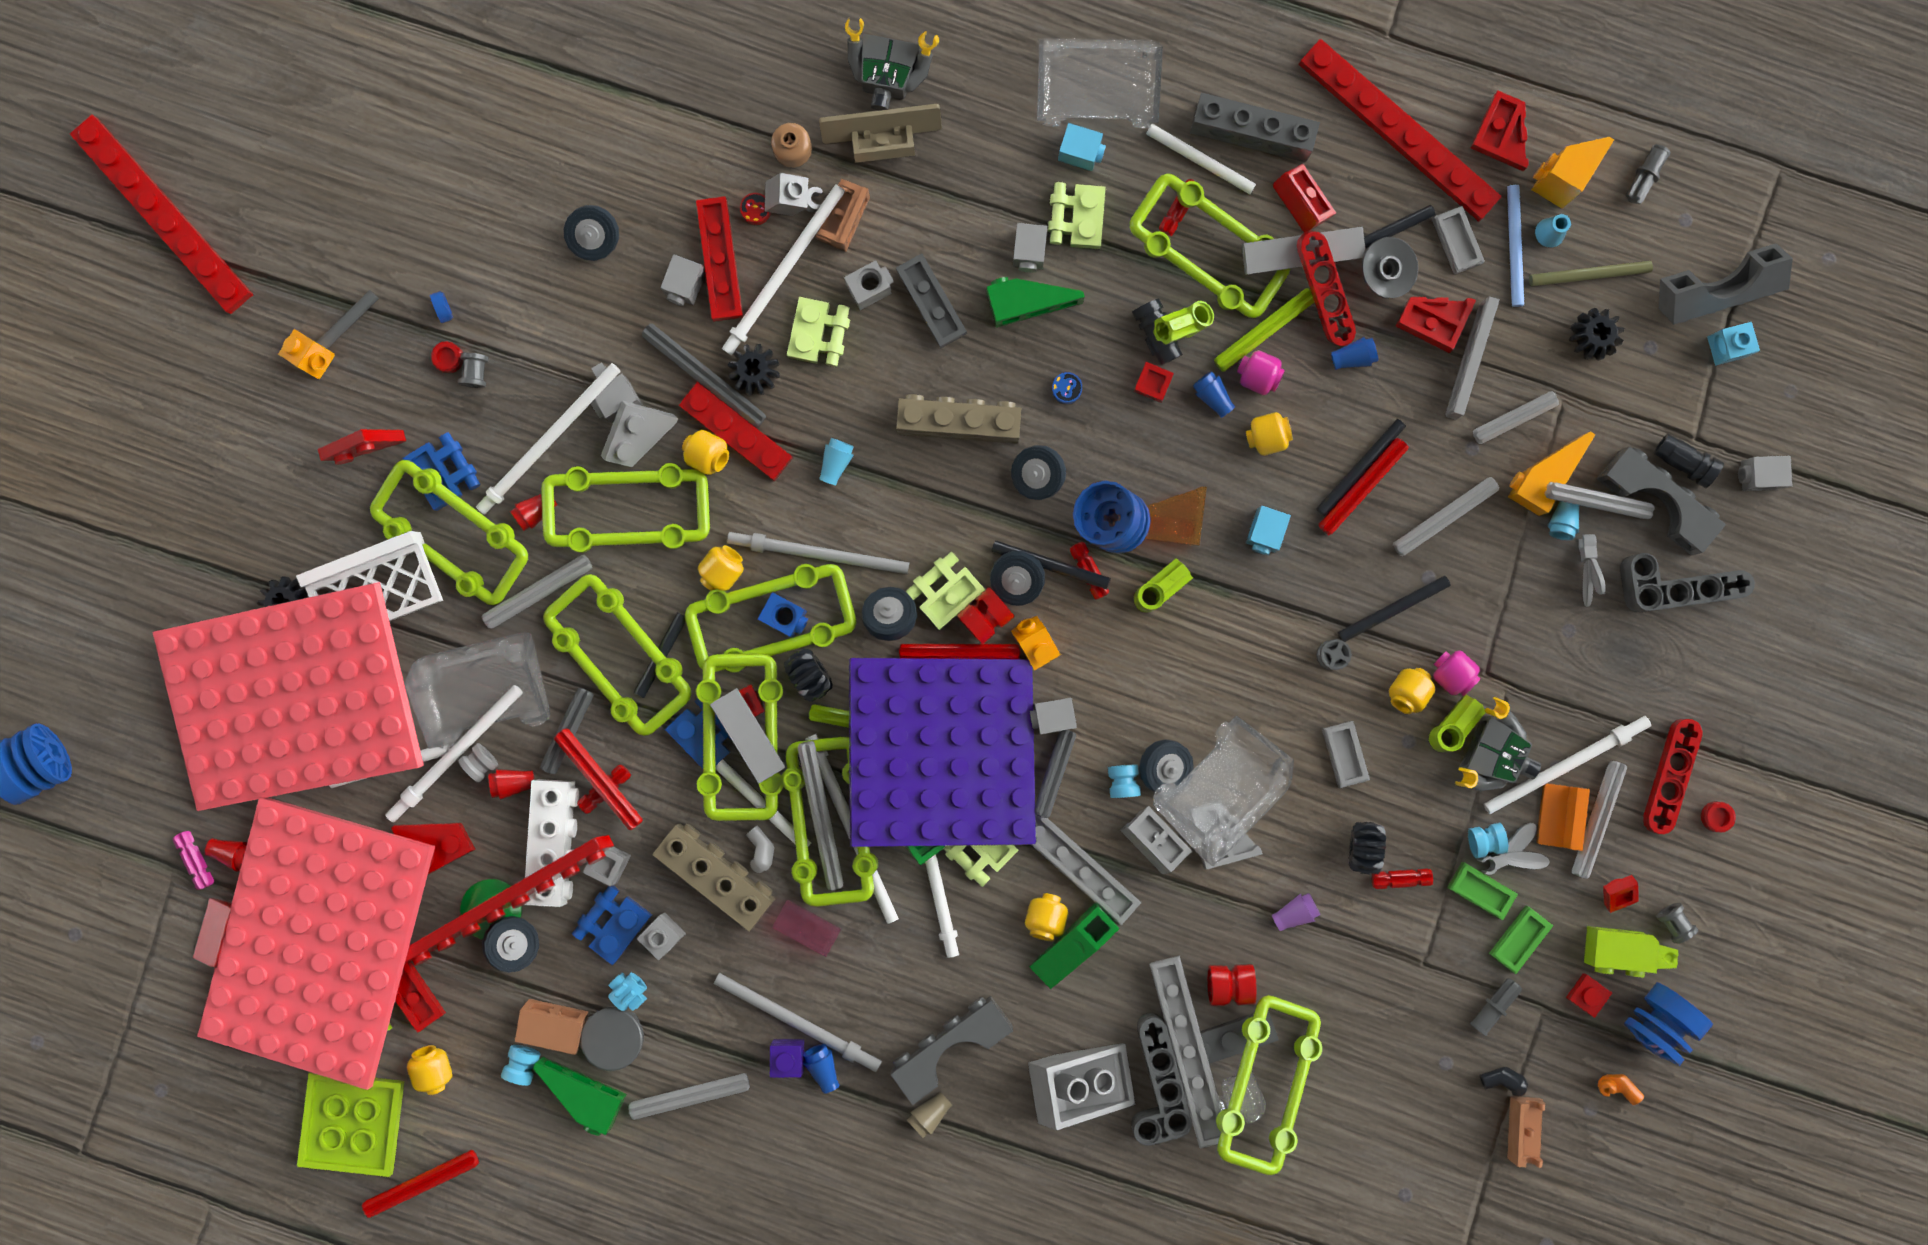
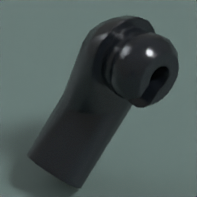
(1508, 1078)

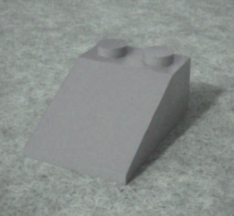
(1081, 1085)

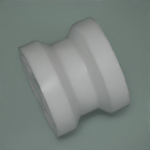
(478, 762)

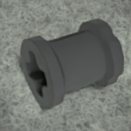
(473, 370)
(1677, 923)

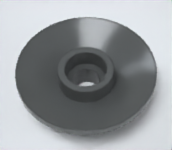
(1401, 266)

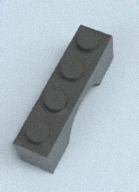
(1759, 275)
(1691, 523)
(981, 1025)

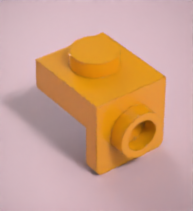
(306, 354)
(1035, 642)

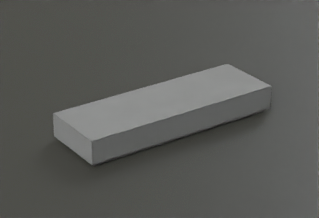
(747, 735)

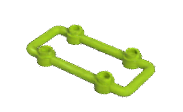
(1158, 244)
(579, 480)
(498, 535)
(805, 577)
(567, 640)
(709, 691)
(804, 868)
(1231, 1121)

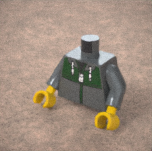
(887, 65)
(1497, 752)

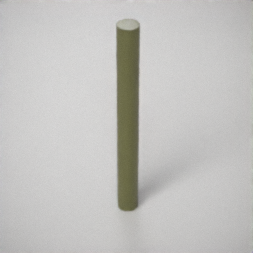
(1590, 273)

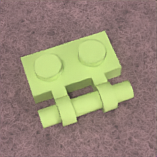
(1086, 219)
(809, 329)
(950, 598)
(993, 855)

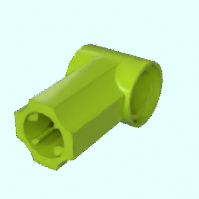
(1183, 323)
(1164, 585)
(1459, 723)

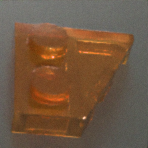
(1178, 518)

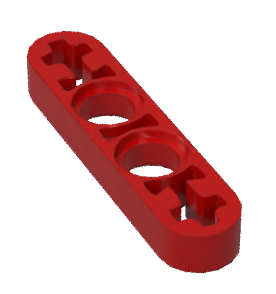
(1329, 287)
(1678, 778)

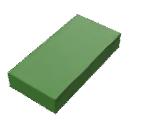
(1482, 891)
(1521, 939)

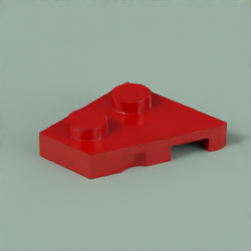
(1503, 131)
(1436, 320)
(360, 443)
(448, 838)

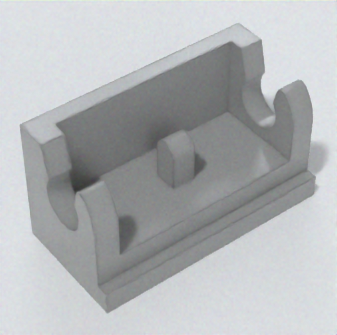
(1156, 840)

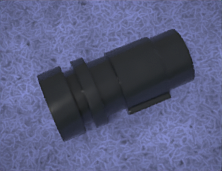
(1147, 315)
(1689, 460)

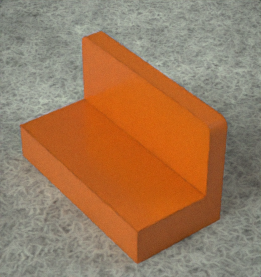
(1563, 816)

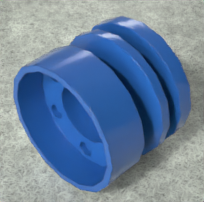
(1101, 505)
(32, 763)
(1668, 1024)

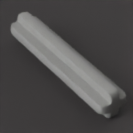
(1515, 417)

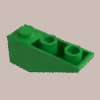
(1074, 946)

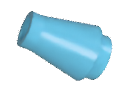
(1552, 230)
(835, 460)
(1565, 521)

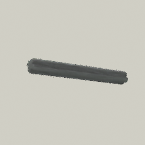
(703, 375)

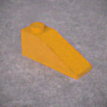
(1530, 485)

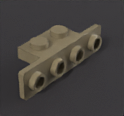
(882, 132)

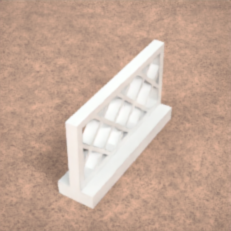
(369, 560)

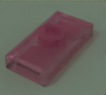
(806, 928)

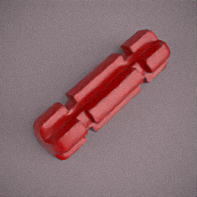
(1174, 216)
(1080, 552)
(589, 802)
(1402, 878)

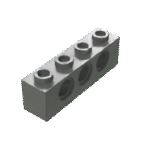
(1254, 127)

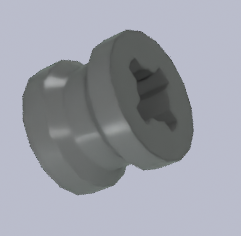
(1339, 656)

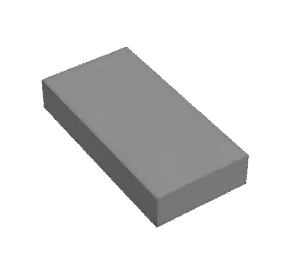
(1458, 240)
(1345, 754)

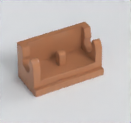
(845, 216)
(550, 1026)
(1525, 1131)

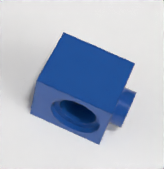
(772, 608)

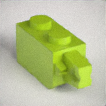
(1627, 951)

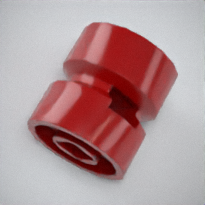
(985, 615)
(1228, 985)

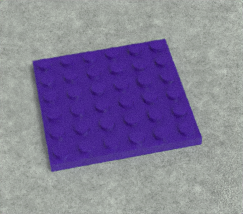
(941, 752)

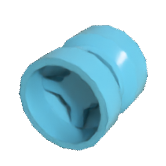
(1124, 782)
(1488, 840)
(520, 1065)

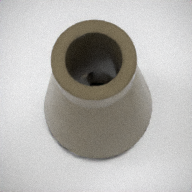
(928, 1115)

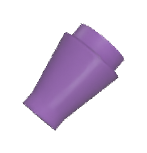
(1296, 912)

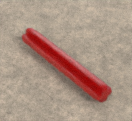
(1363, 486)
(959, 651)
(598, 779)
(420, 1183)

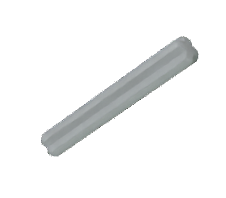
(1599, 500)
(1446, 516)
(536, 591)
(1599, 819)
(689, 1096)

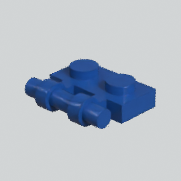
(428, 457)
(688, 733)
(619, 930)

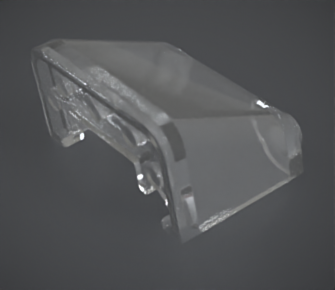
(1099, 80)
(463, 683)
(1226, 790)

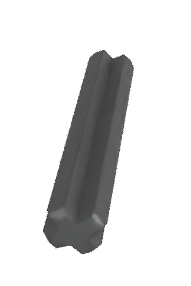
(570, 721)
(1054, 773)

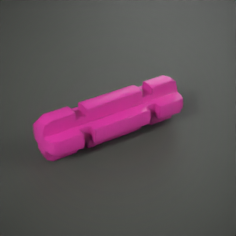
(193, 860)

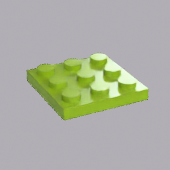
(350, 1126)

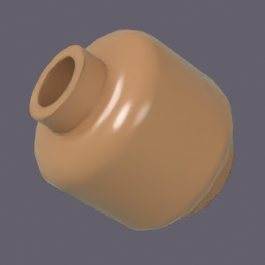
(791, 145)

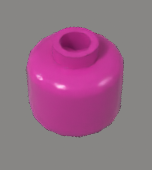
(1260, 372)
(1456, 673)

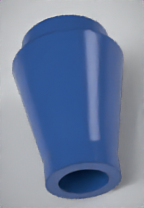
(1357, 354)
(1213, 393)
(821, 1066)

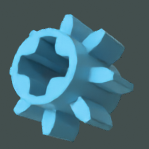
(627, 991)

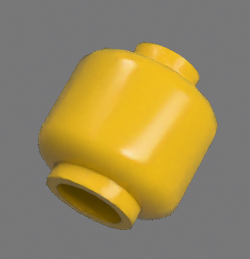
(1269, 433)
(705, 452)
(720, 568)
(1411, 690)
(1046, 917)
(429, 1069)

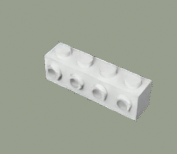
(550, 834)

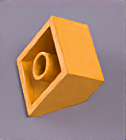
(1569, 172)

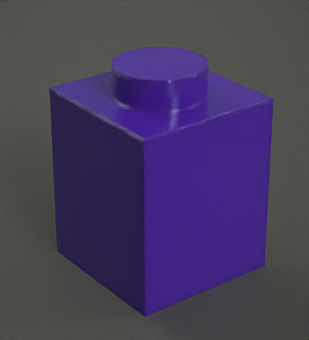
(786, 1058)

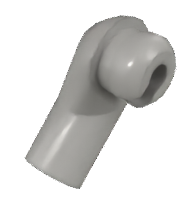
(764, 850)

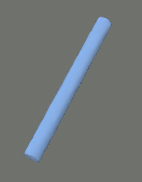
(1515, 245)

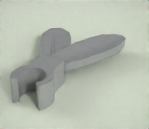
(1592, 573)
(1515, 854)

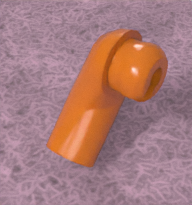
(1622, 1084)

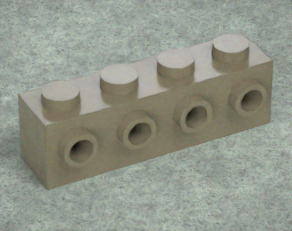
(958, 420)
(714, 876)

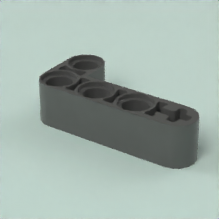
(1687, 588)
(1160, 1076)

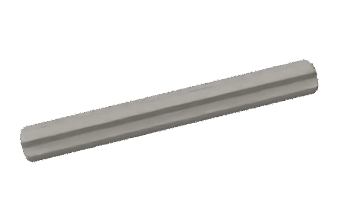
(820, 815)

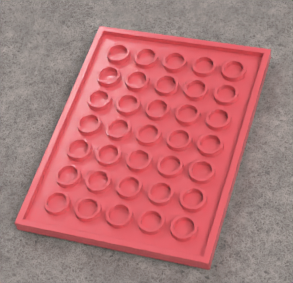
(288, 697)
(316, 942)

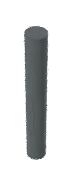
(348, 319)

